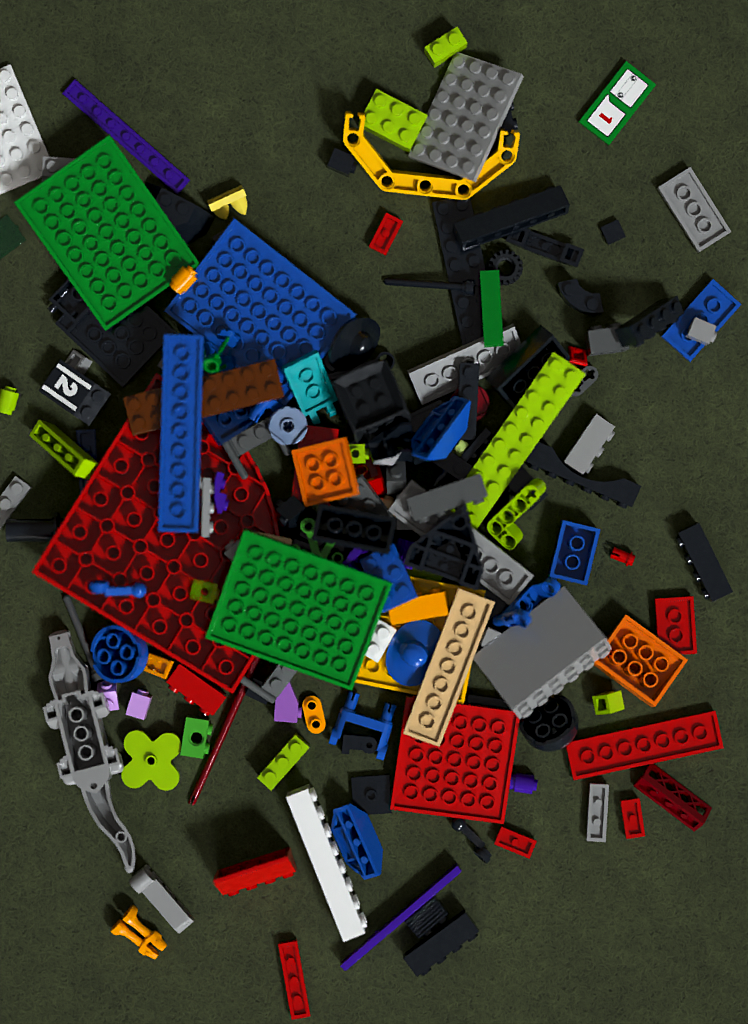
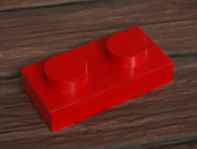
(385, 234)
(632, 818)
(515, 842)

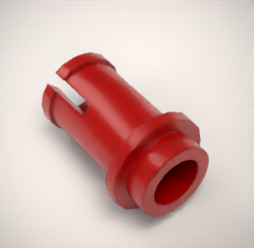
(622, 556)

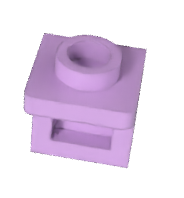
(110, 692)

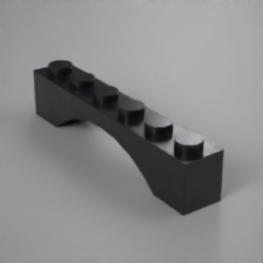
(620, 490)

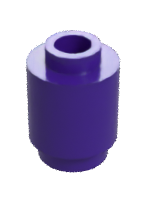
(523, 783)

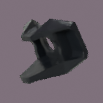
(383, 446)

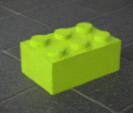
(393, 120)

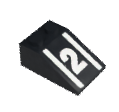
(74, 392)

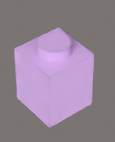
(139, 704)

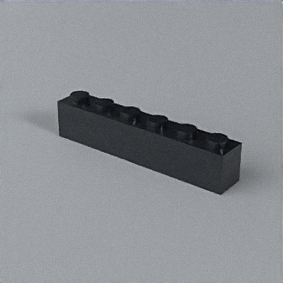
(511, 217)

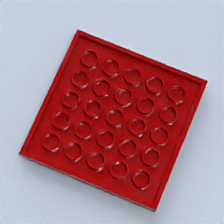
(465, 774)

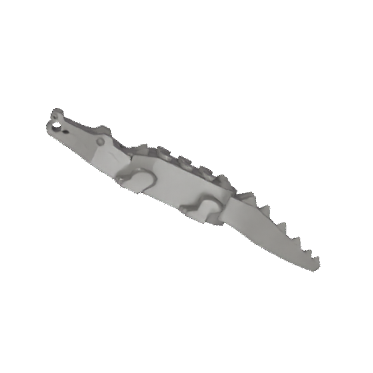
(88, 756)

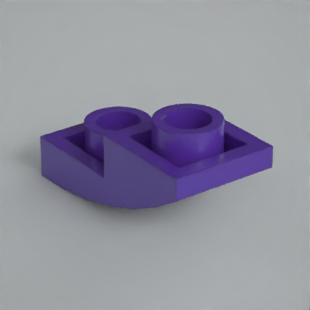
(220, 500)

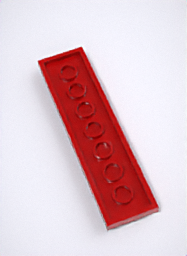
(644, 745)

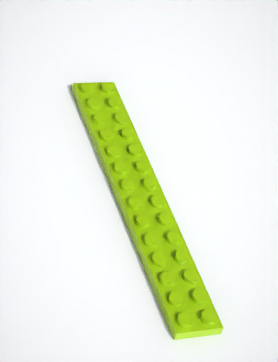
(519, 436)

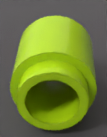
(8, 400)

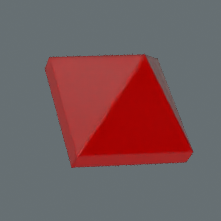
(577, 356)

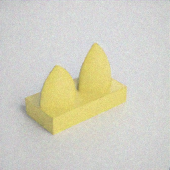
(235, 197)

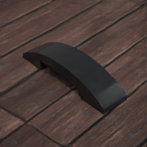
(546, 247)

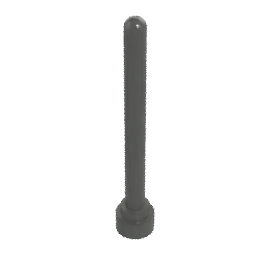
(81, 635)

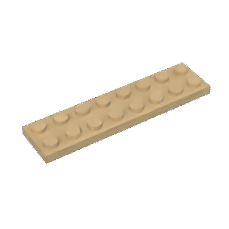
(448, 667)

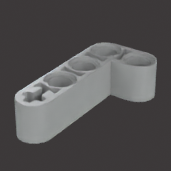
(161, 898)

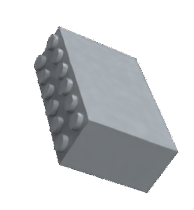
(545, 655)

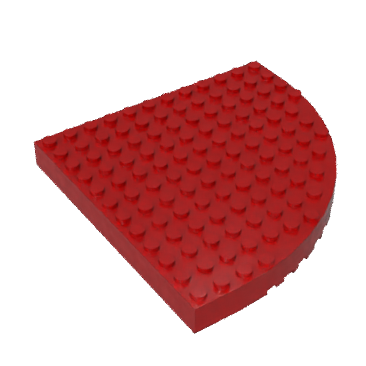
(116, 539)

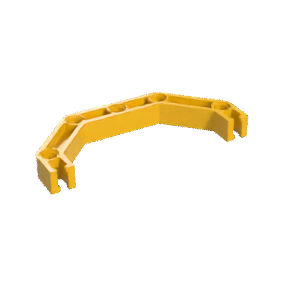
(409, 182)

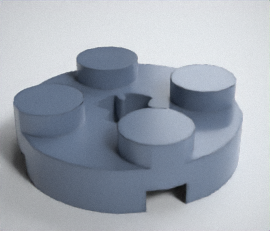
(286, 414)

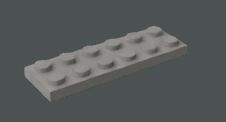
(441, 374)

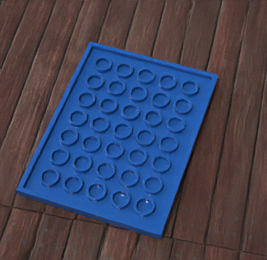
(263, 300)

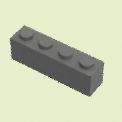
(445, 498)

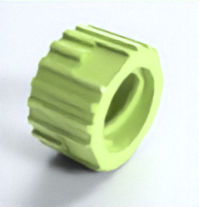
(460, 448)

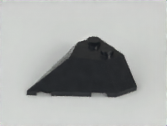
(185, 216)
(449, 551)

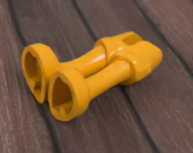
(154, 937)

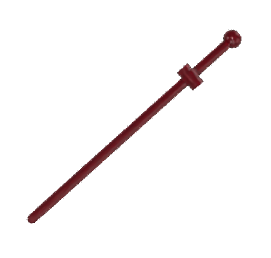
(223, 732)

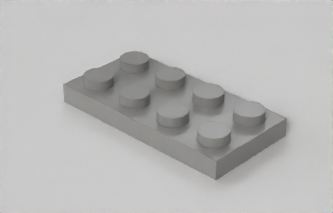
(694, 209)

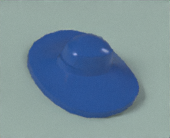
(411, 652)

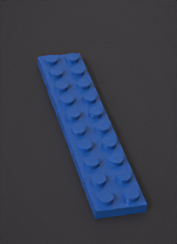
(181, 433)

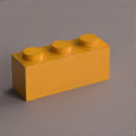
(424, 607)

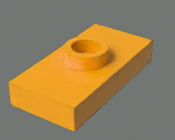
(159, 666)

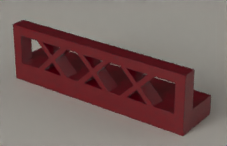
(671, 800)

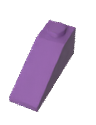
(287, 706)

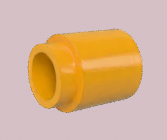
(183, 279)

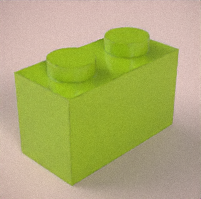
(445, 47)

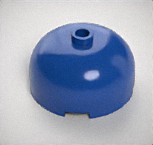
(118, 654)

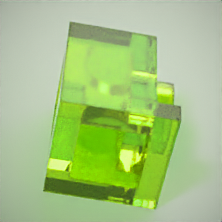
(196, 588)

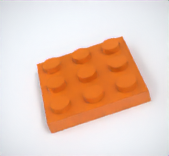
(325, 472)

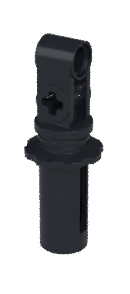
(32, 529)

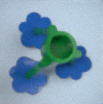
(215, 362)

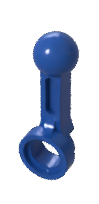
(101, 586)

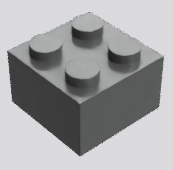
(603, 341)

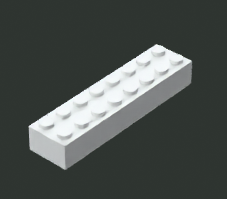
(326, 863)

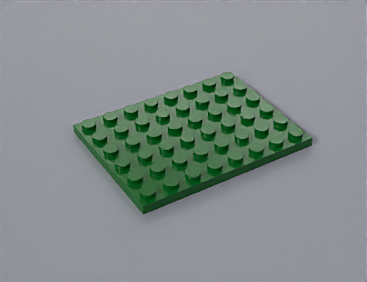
(106, 232)
(298, 609)

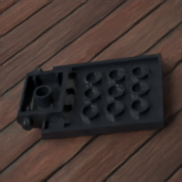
(121, 348)

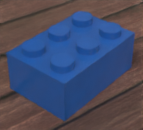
(574, 552)

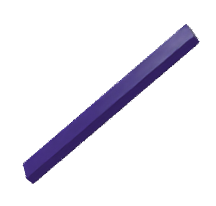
(126, 136)
(400, 917)

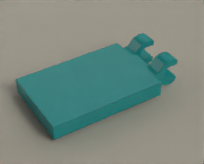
(310, 386)

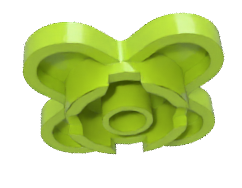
(163, 750)

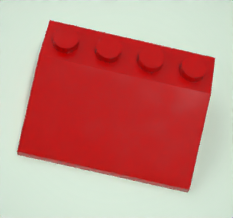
(255, 871)

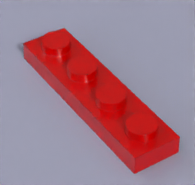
(294, 979)

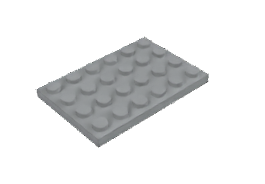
(466, 116)

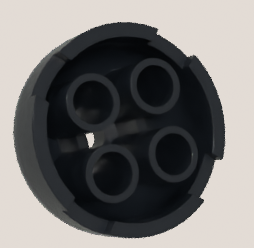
(555, 729)

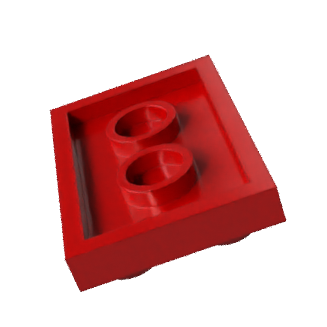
(676, 623)

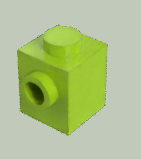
(359, 453)
(608, 702)

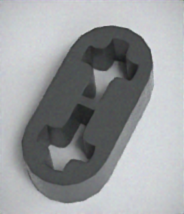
(586, 384)

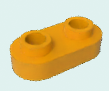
(314, 714)

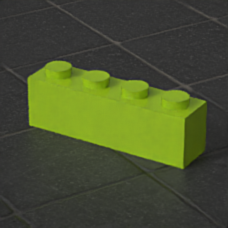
(64, 449)

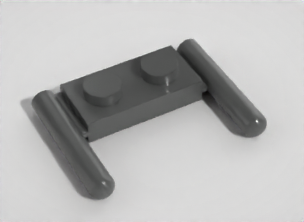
(247, 441)
(273, 684)

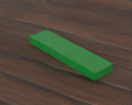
(491, 308)

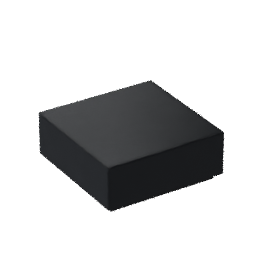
(612, 232)

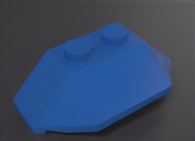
(441, 429)
(357, 840)

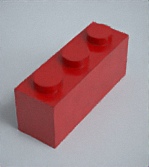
(196, 689)

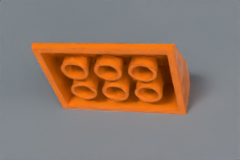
(640, 661)

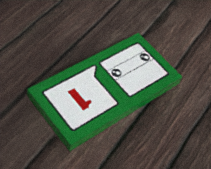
(617, 103)

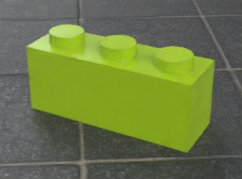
(283, 761)

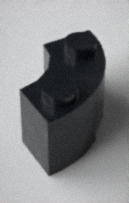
(579, 299)

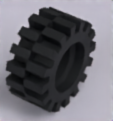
(513, 259)

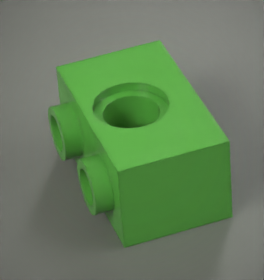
(189, 746)

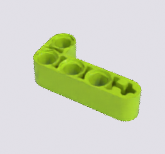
(517, 508)

